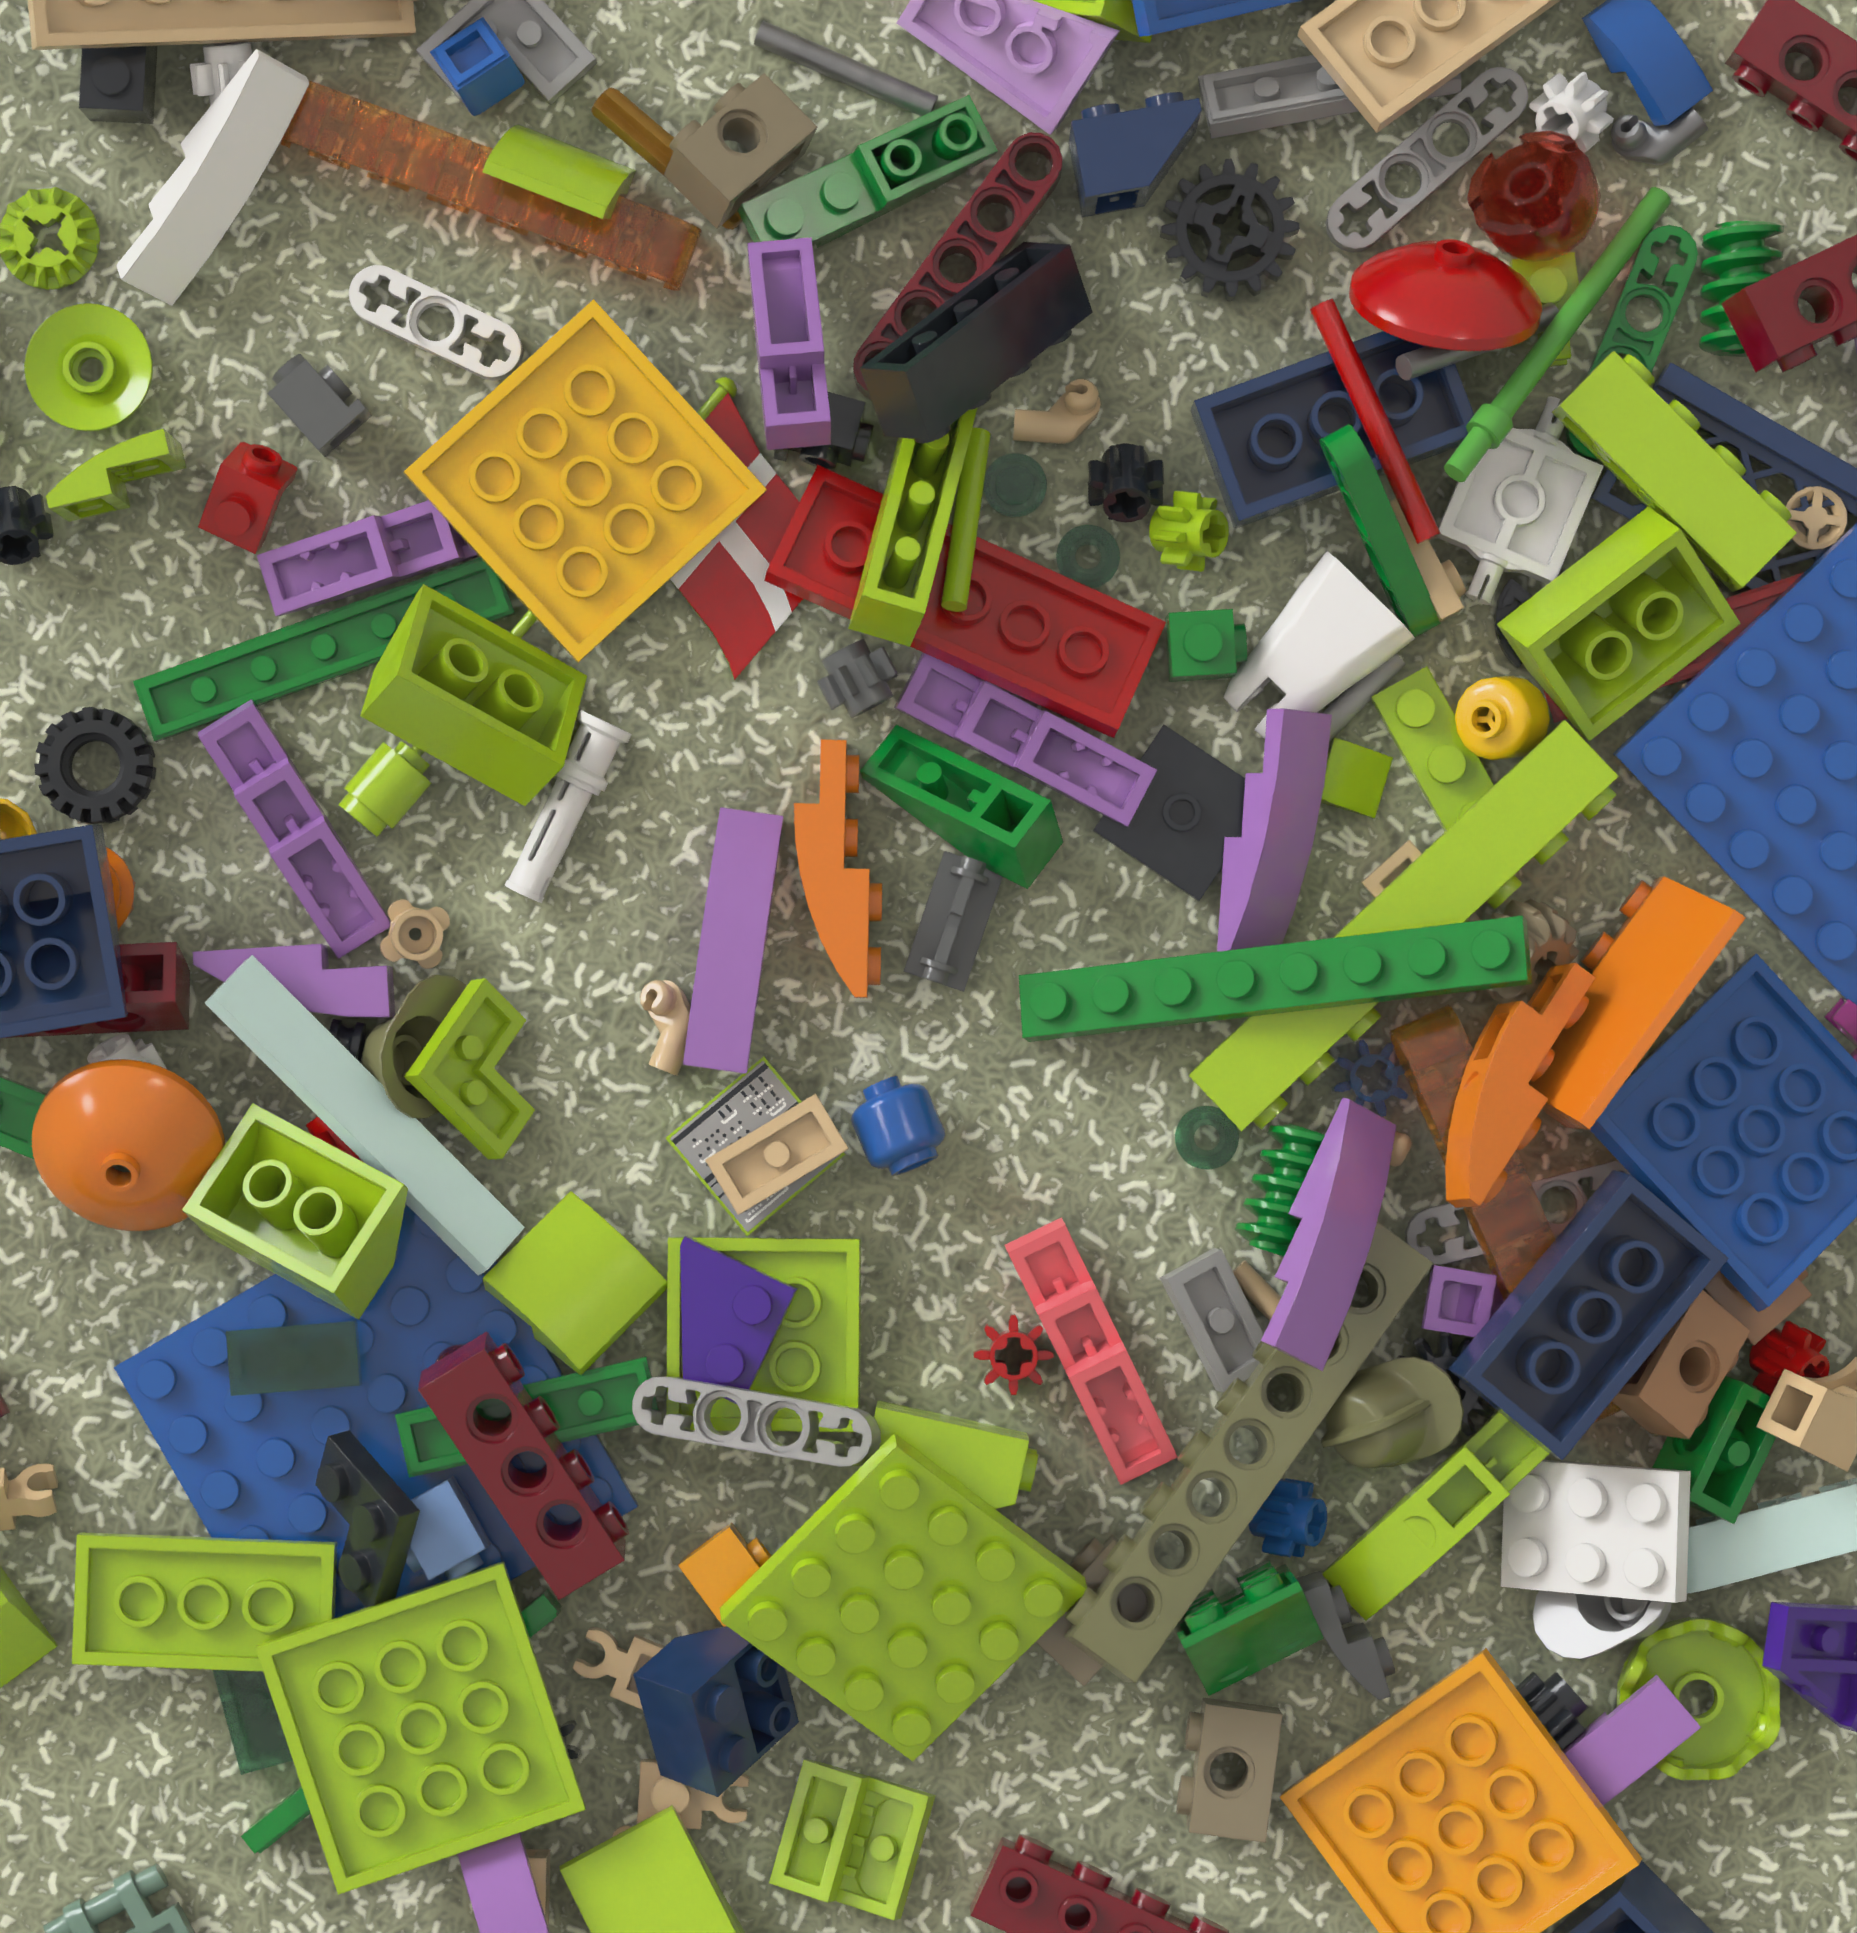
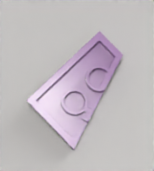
(1015, 49)

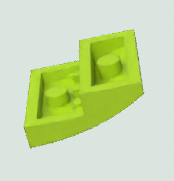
(559, 171)
(100, 482)
(575, 1283)
(852, 1839)

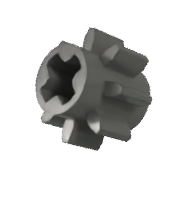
(857, 678)

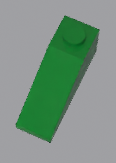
(967, 805)

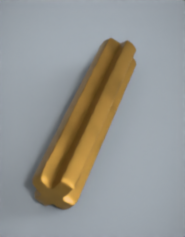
(639, 133)

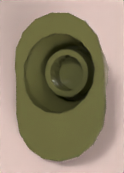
(399, 1041)
(1394, 1414)

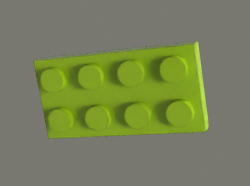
(195, 1598)

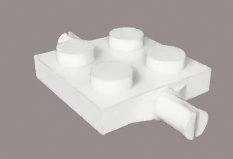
(1520, 505)

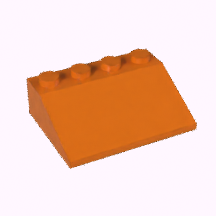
(1637, 990)

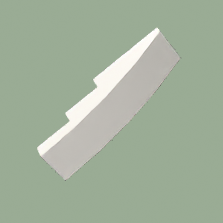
(216, 178)

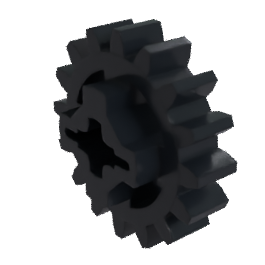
(1257, 243)

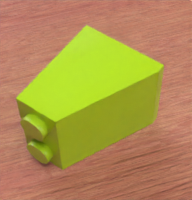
(980, 1456)

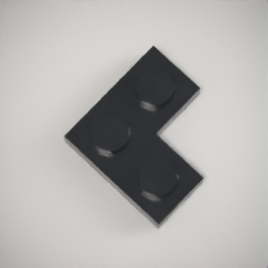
(378, 1517)

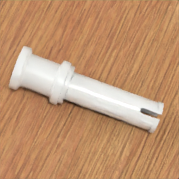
(576, 782)

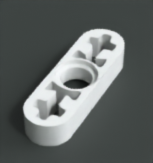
(386, 316)

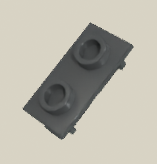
(953, 921)

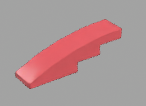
(1091, 1351)

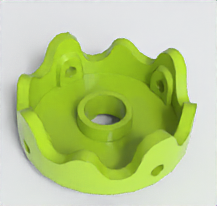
(1745, 1694)

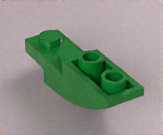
(873, 177)

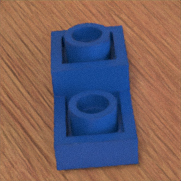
(1645, 46)

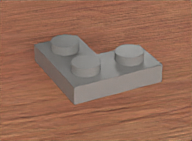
(532, 35)

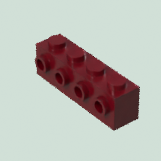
(1038, 1895)

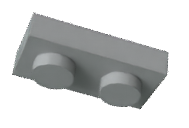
(1215, 1317)

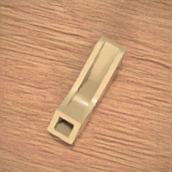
(1816, 1414)

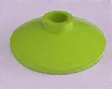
(63, 346)

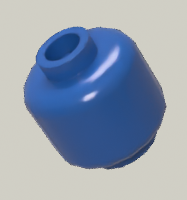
(898, 1126)

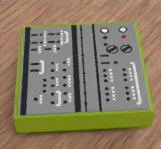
(729, 1116)

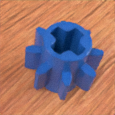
(1290, 1519)

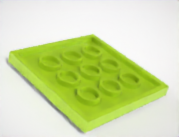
(903, 1598)
(420, 1727)

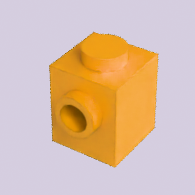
(723, 1566)

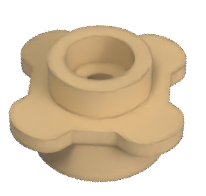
(426, 948)

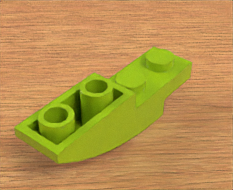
(1434, 1515)

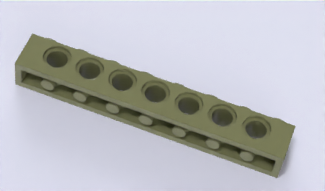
(1128, 1647)

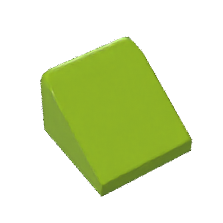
(1355, 777)

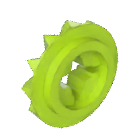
(78, 233)

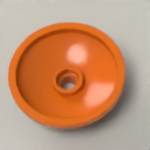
(128, 1118)

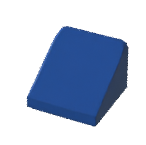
(478, 67)

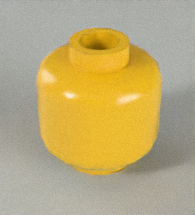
(1502, 717)

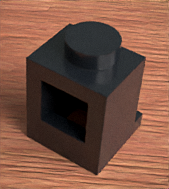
(848, 436)

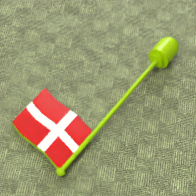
(719, 583)

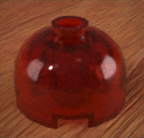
(1536, 197)

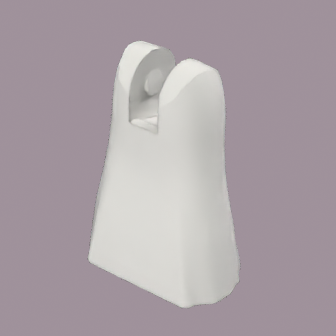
(1320, 643)

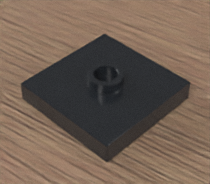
(1182, 814)

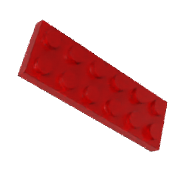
(1021, 620)

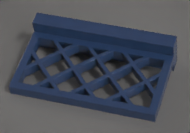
(1753, 437)

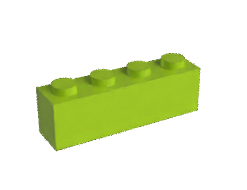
(1675, 471)
(910, 534)

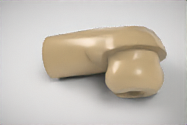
(1064, 420)
(670, 1013)

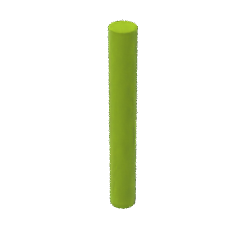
(966, 522)

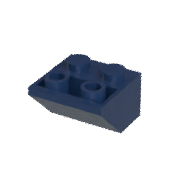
(1128, 153)
(713, 1707)

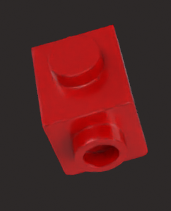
(246, 495)

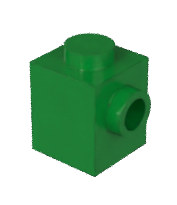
(1204, 645)

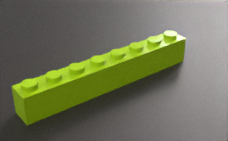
(1443, 886)

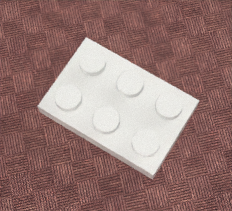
(1598, 1531)

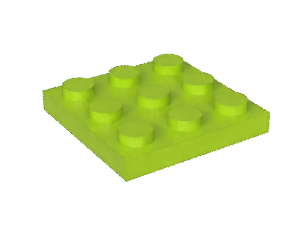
(818, 1339)

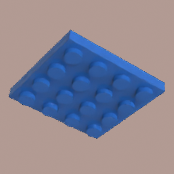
(1746, 1130)

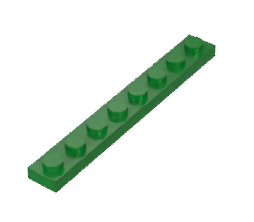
(1276, 979)

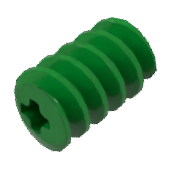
(1737, 265)
(1291, 1163)

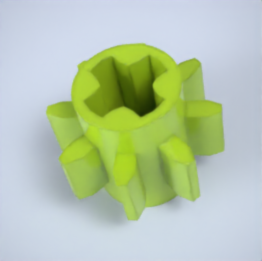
(1189, 531)

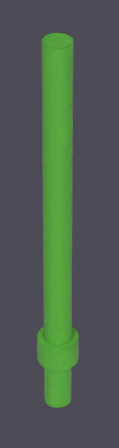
(1493, 420)

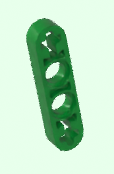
(1619, 334)
(1379, 529)

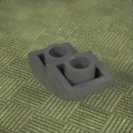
(1353, 1646)

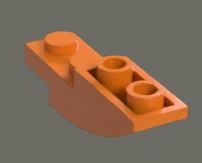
(838, 896)
(1494, 1102)

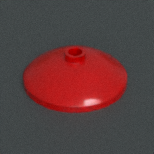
(1446, 296)

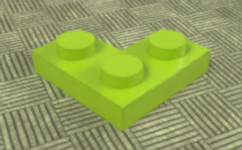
(460, 1075)

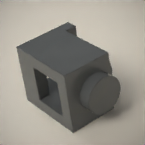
(317, 403)

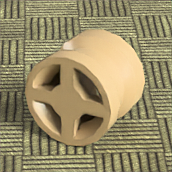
(1816, 518)

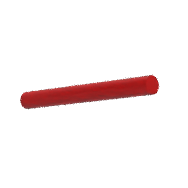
(1375, 421)

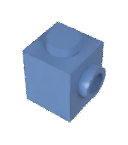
(446, 1533)

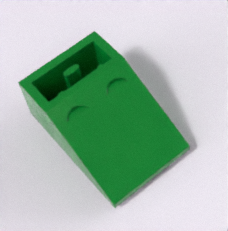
(1247, 1626)

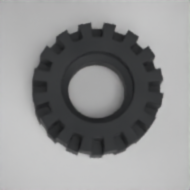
(58, 754)

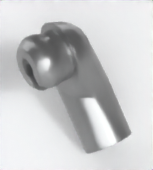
(1656, 144)

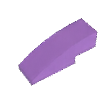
(789, 344)
(307, 976)

